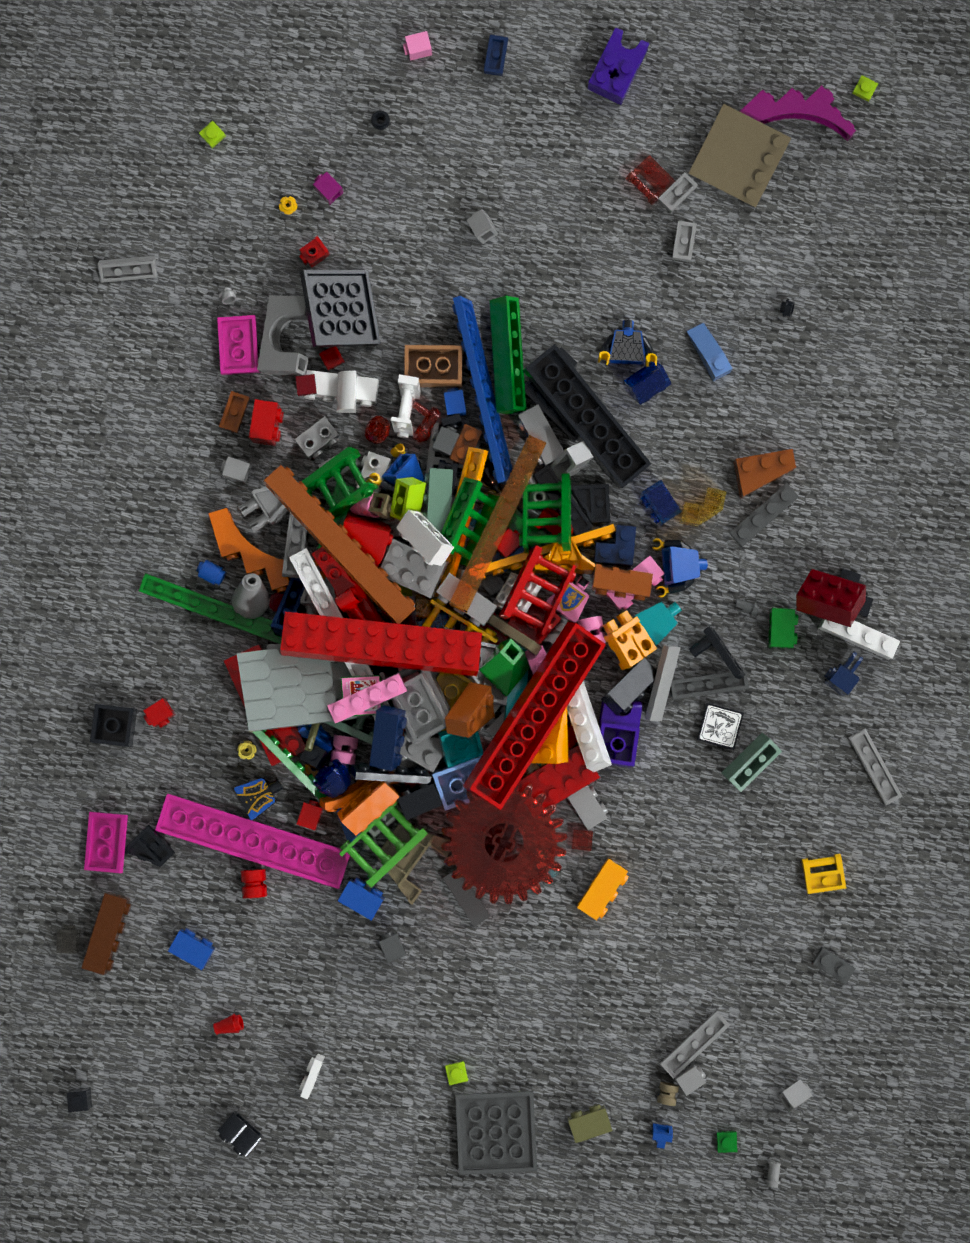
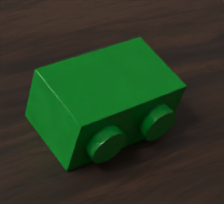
(782, 627)

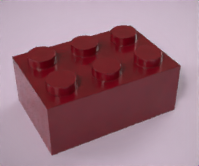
(831, 597)

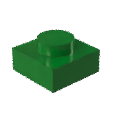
(726, 1141)

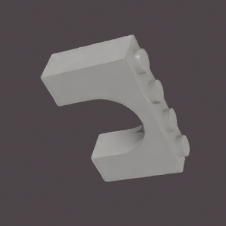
(279, 313)

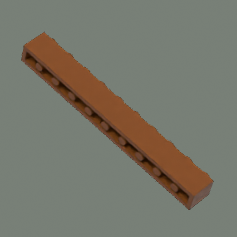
(339, 545)

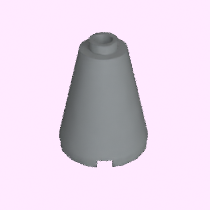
(250, 597)

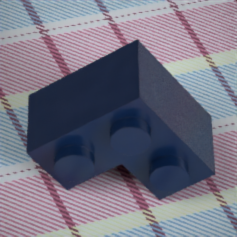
(619, 553)

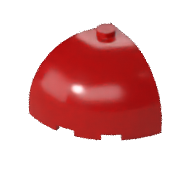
(370, 534)

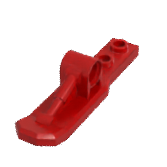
(348, 594)

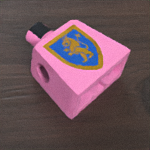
(573, 600)

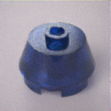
(333, 779)

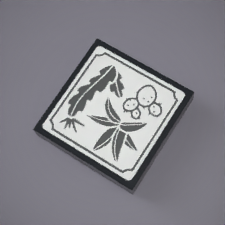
(720, 726)

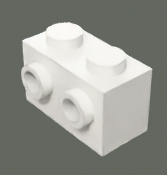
(374, 464)

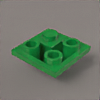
(505, 666)

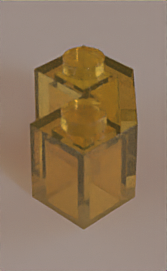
(712, 505)

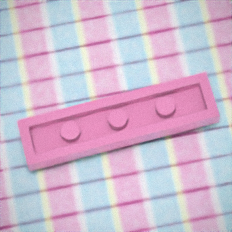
(367, 698)

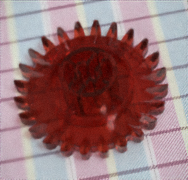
(498, 873)

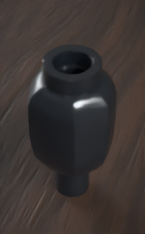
(488, 478)

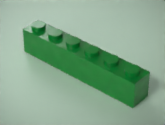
(507, 355)

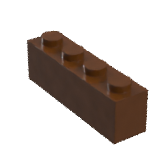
(106, 933)

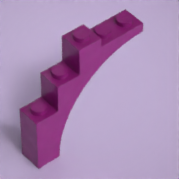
(793, 106)

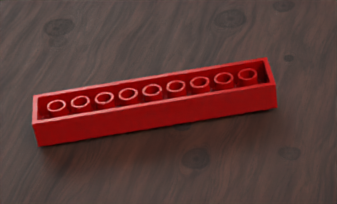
(381, 644)
(534, 715)

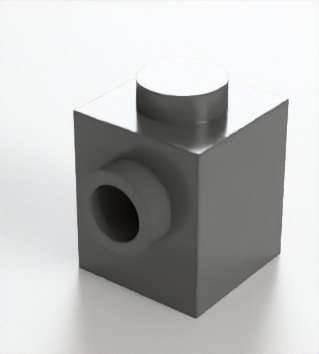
(445, 440)

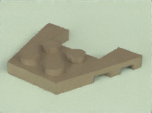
(403, 868)

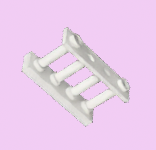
(409, 390)

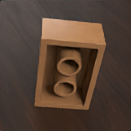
(434, 365)

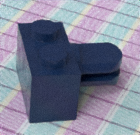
(841, 678)

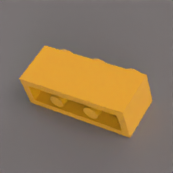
(603, 889)

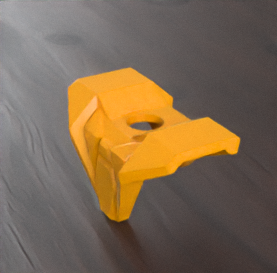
(567, 558)

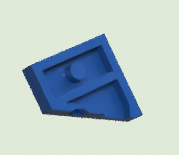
(322, 739)

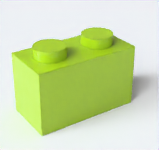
(407, 496)

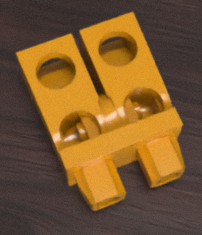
(628, 640)

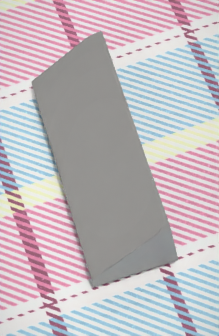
(127, 269)

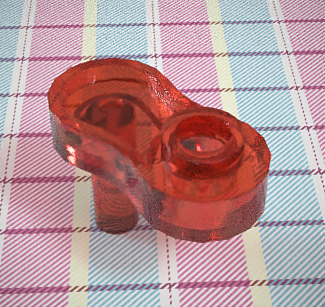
(431, 416)

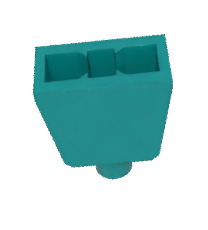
(659, 620)

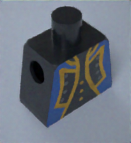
(258, 796)

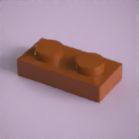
(234, 412)
(468, 438)

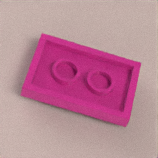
(238, 344)
(106, 842)

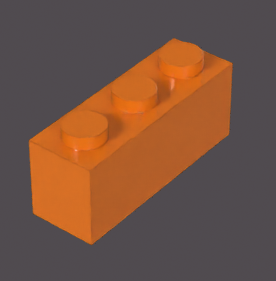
(367, 806)

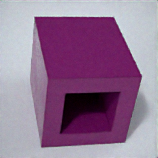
(327, 187)

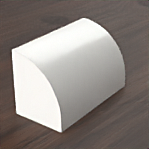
(347, 392)

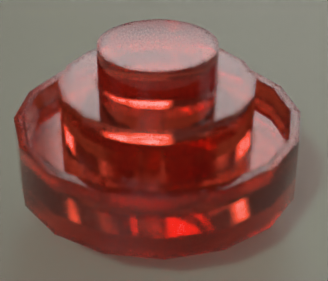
(377, 429)

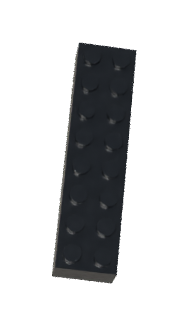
(587, 416)

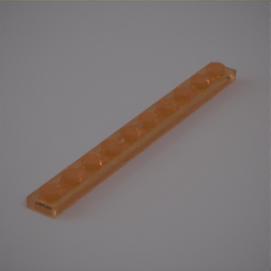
(497, 524)

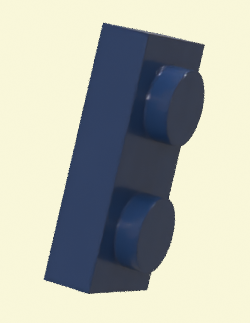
(496, 55)

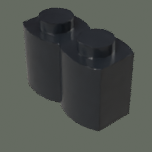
(239, 1134)

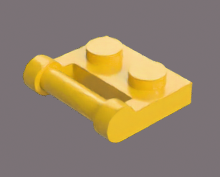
(824, 880)

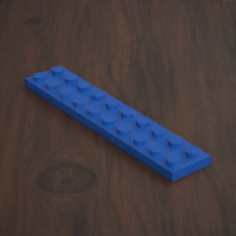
(484, 390)

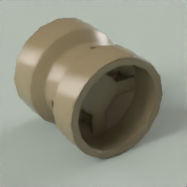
(667, 1093)

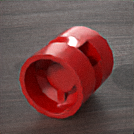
(253, 883)

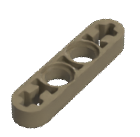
(514, 634)

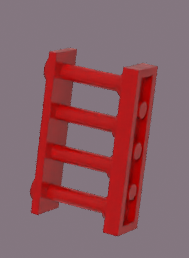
(518, 591)

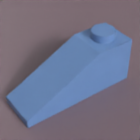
(709, 352)

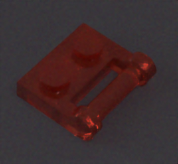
(654, 175)

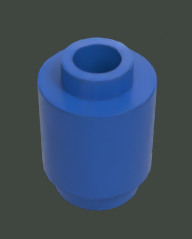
(211, 572)

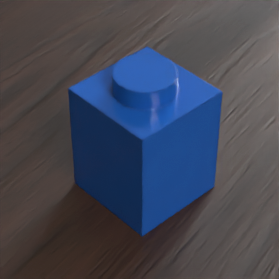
(454, 402)

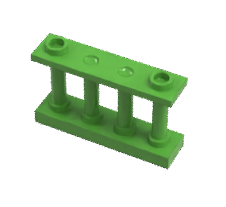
(401, 847)

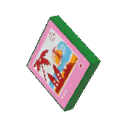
(357, 683)

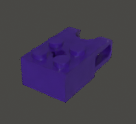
(618, 62)
(624, 731)

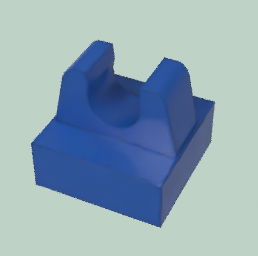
(662, 1134)

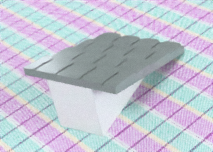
(288, 689)

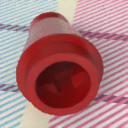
(231, 1024)

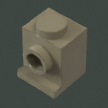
(384, 511)

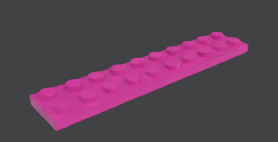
(252, 841)

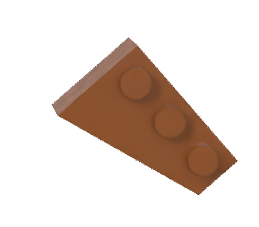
(762, 469)

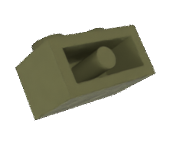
(589, 1123)

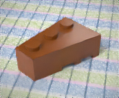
(621, 582)
(471, 710)

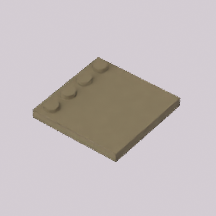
(739, 155)

